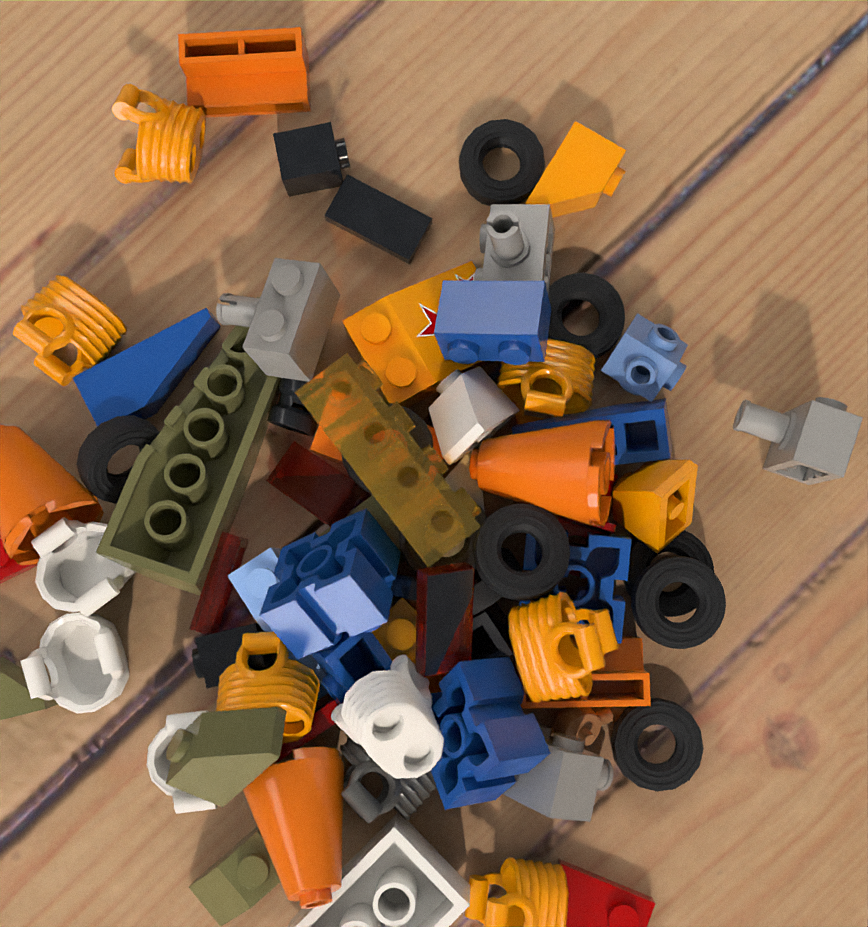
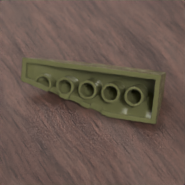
(193, 473)

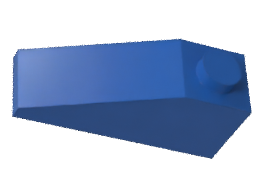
(146, 373)
(639, 429)

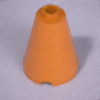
(552, 469)
(36, 494)
(302, 822)

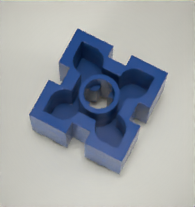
(600, 561)
(332, 585)
(483, 732)

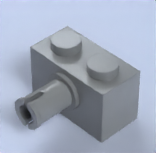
(517, 243)
(287, 320)
(807, 441)
(564, 781)

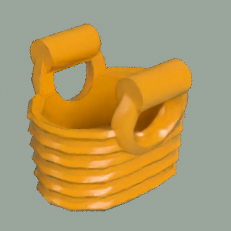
(167, 140)
(66, 315)
(553, 386)
(546, 655)
(282, 685)
(534, 895)

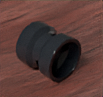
(290, 417)

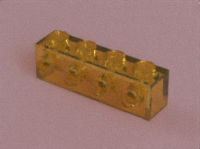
(388, 459)

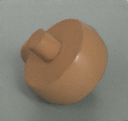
(583, 722)

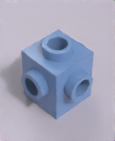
(647, 358)

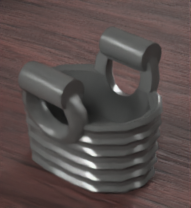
(398, 793)

